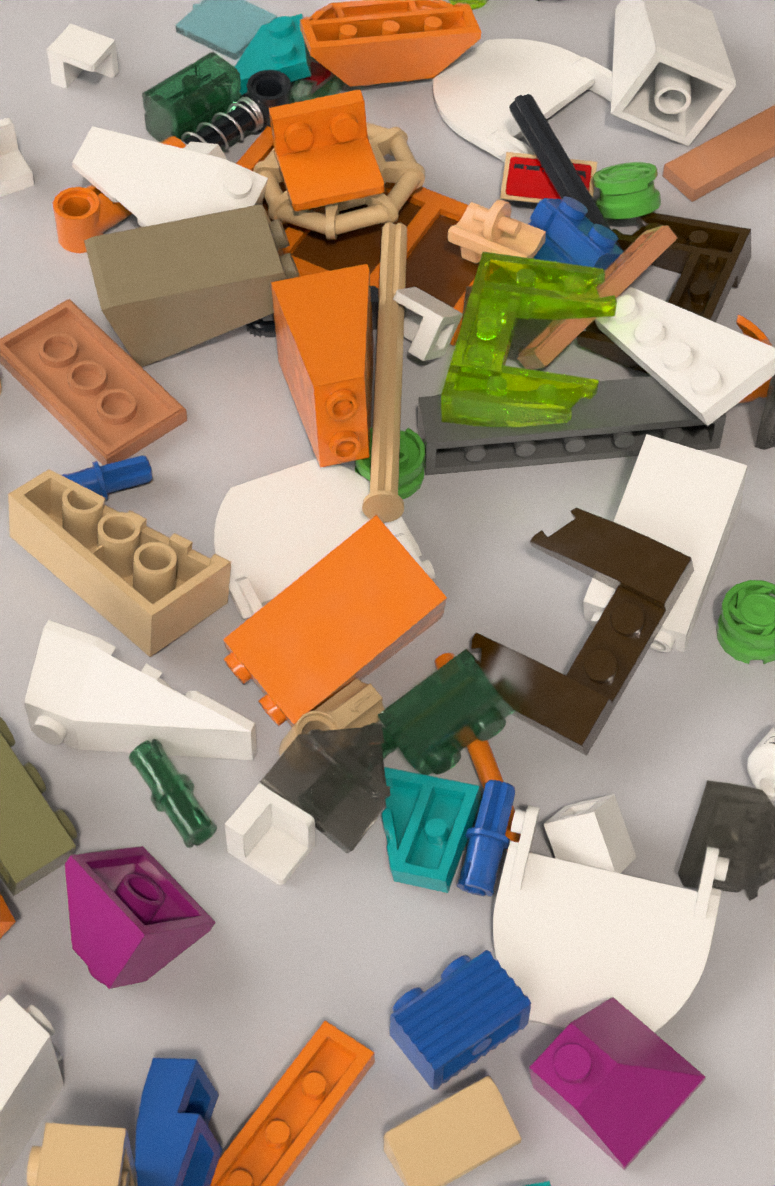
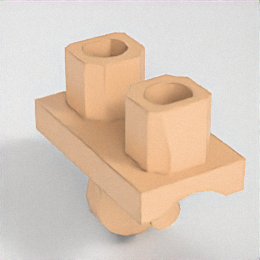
(494, 232)

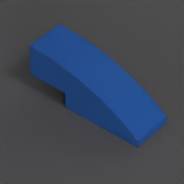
(173, 1127)

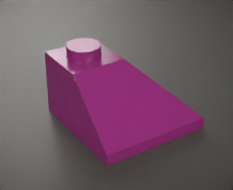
(129, 915)
(614, 1079)

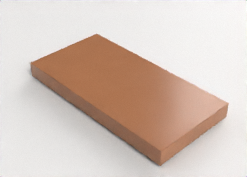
(89, 383)

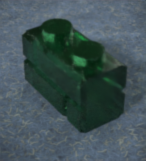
(191, 97)
(446, 714)

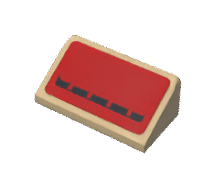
(528, 182)

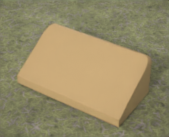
(452, 1136)

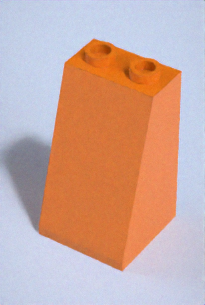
(328, 358)
(335, 623)

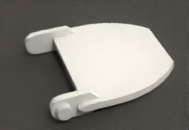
(480, 86)
(289, 523)
(598, 934)

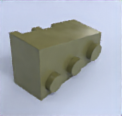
(31, 834)

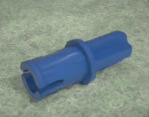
(113, 476)
(487, 839)

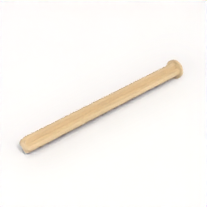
(388, 380)

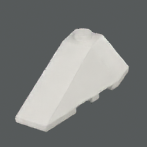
(163, 180)
(103, 704)

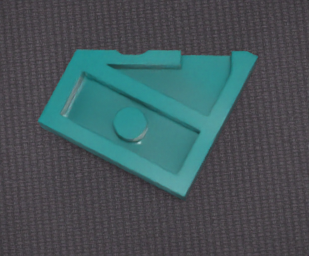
(278, 48)
(427, 827)

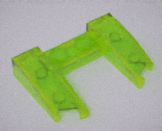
(506, 288)

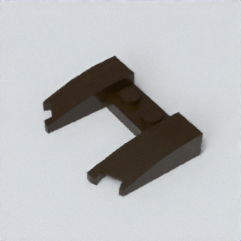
(710, 263)
(646, 584)

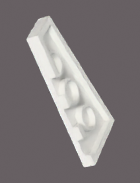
(689, 355)

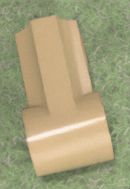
(349, 708)

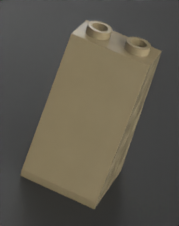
(188, 278)

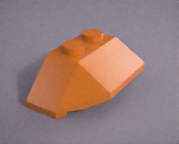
(389, 38)

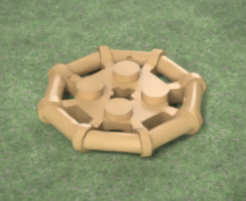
(382, 208)

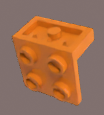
(325, 150)

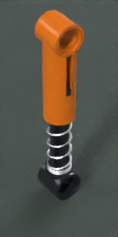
(89, 213)

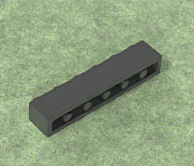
(600, 428)

